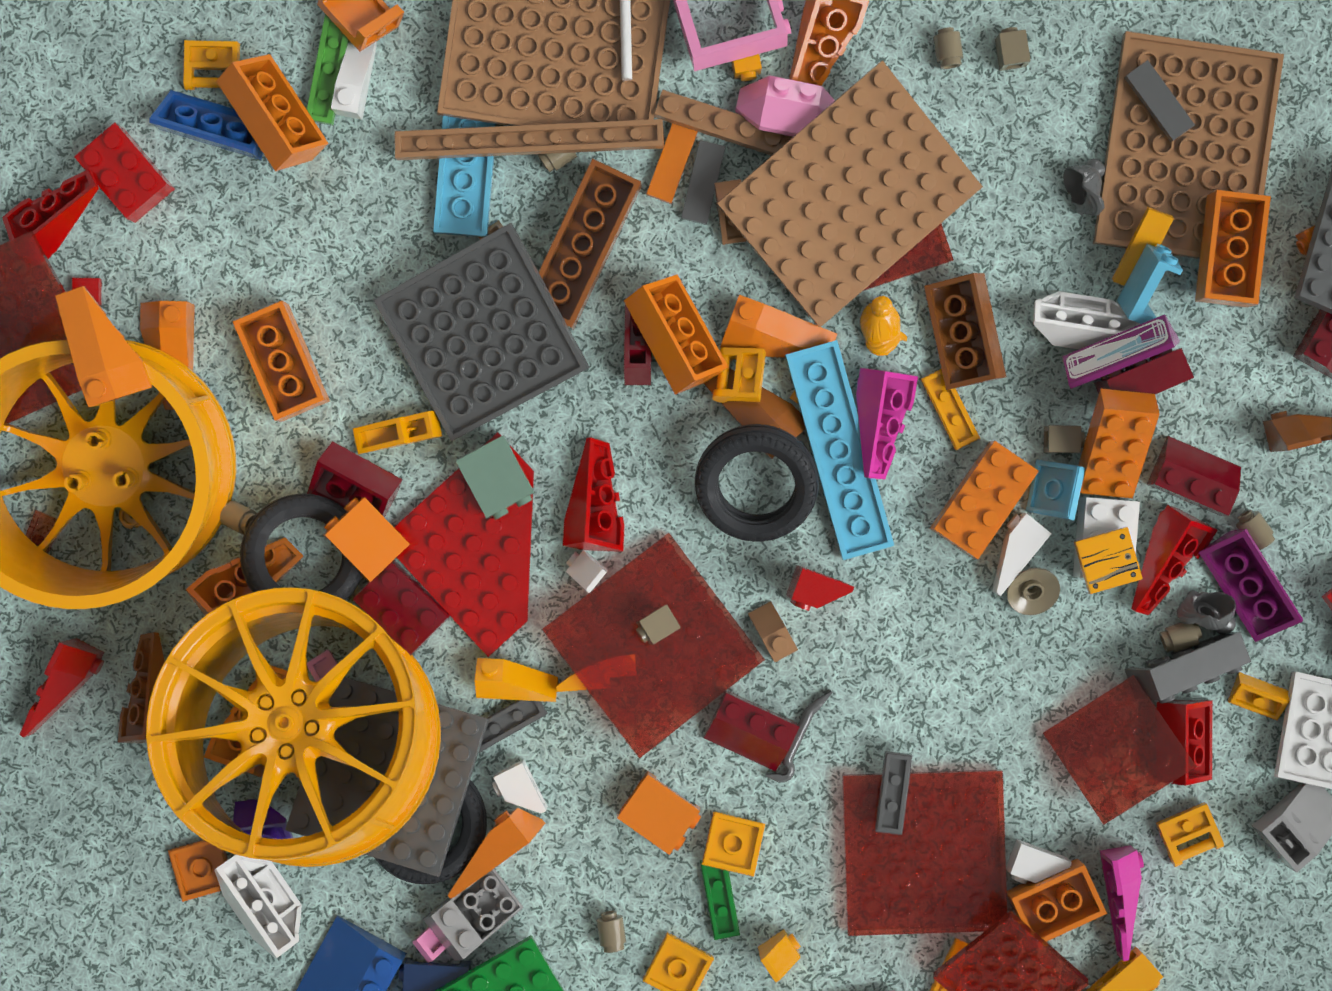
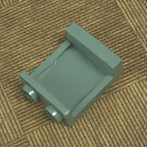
(496, 478)

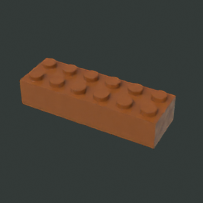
(587, 237)

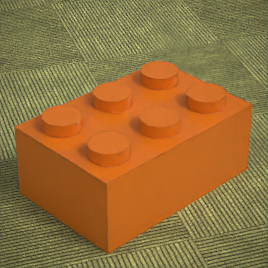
(1058, 902)

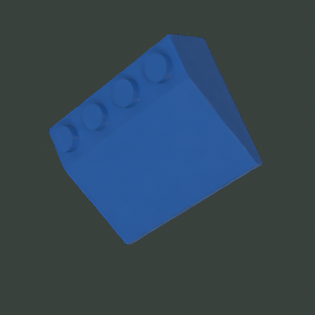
(352, 961)

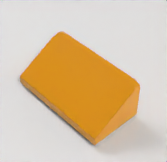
(1259, 696)

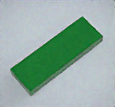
(720, 902)

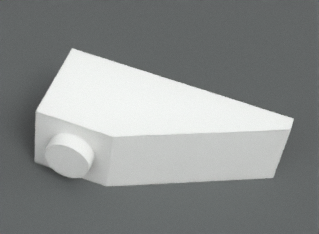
(353, 81)
(1019, 546)

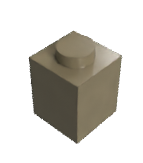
(1012, 49)
(1063, 439)
(657, 625)

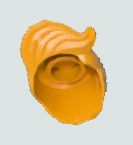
(881, 326)

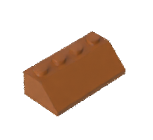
(965, 331)

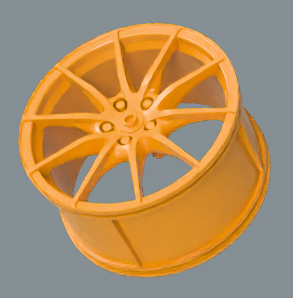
(108, 469)
(286, 726)

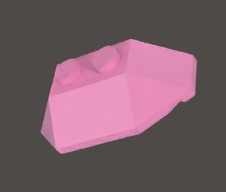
(781, 104)

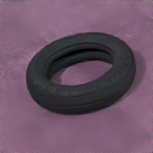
(756, 439)
(273, 515)
(472, 835)

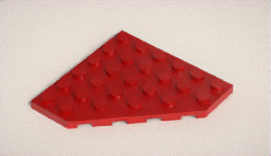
(471, 561)

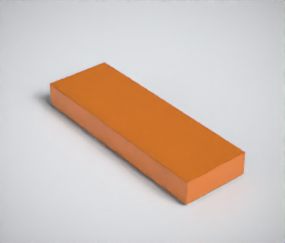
(671, 163)

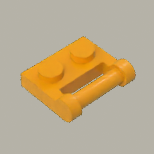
(207, 56)
(747, 376)
(1185, 827)

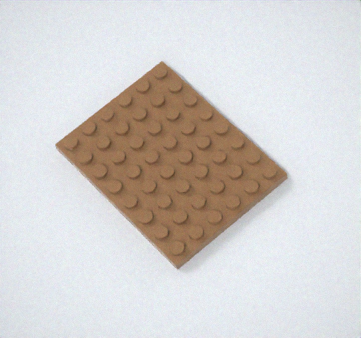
(550, 61)
(1233, 106)
(849, 194)

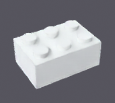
(1102, 516)

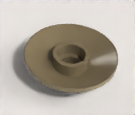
(1037, 599)

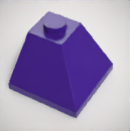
(274, 822)

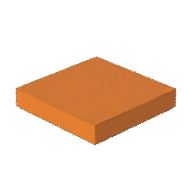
(195, 868)

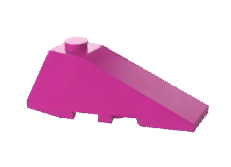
(881, 407)
(1122, 884)

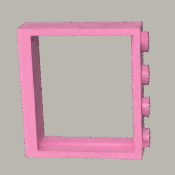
(733, 49)

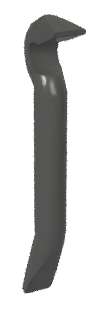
(804, 722)

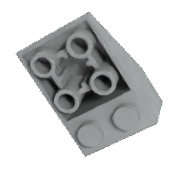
(1298, 825)
(473, 915)

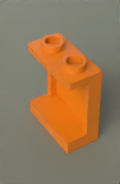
(362, 20)
(365, 538)
(659, 814)

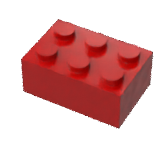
(124, 172)

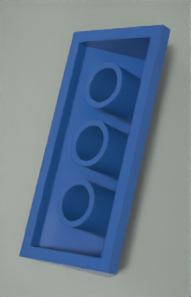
(204, 123)

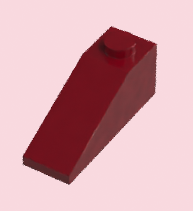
(636, 354)

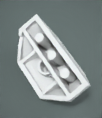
(1078, 319)
(261, 902)

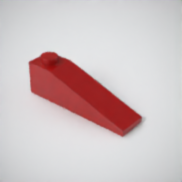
(592, 512)

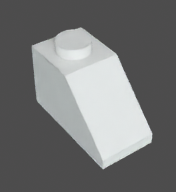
(585, 570)
(519, 787)
(1034, 863)

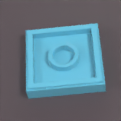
(1055, 489)

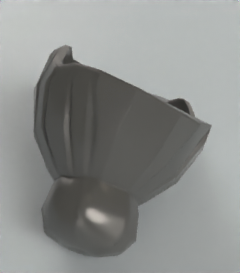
(1084, 186)
(1208, 610)

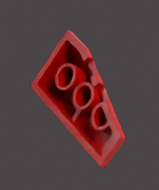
(53, 213)
(1171, 546)
(68, 671)

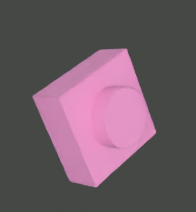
(321, 665)
(428, 945)

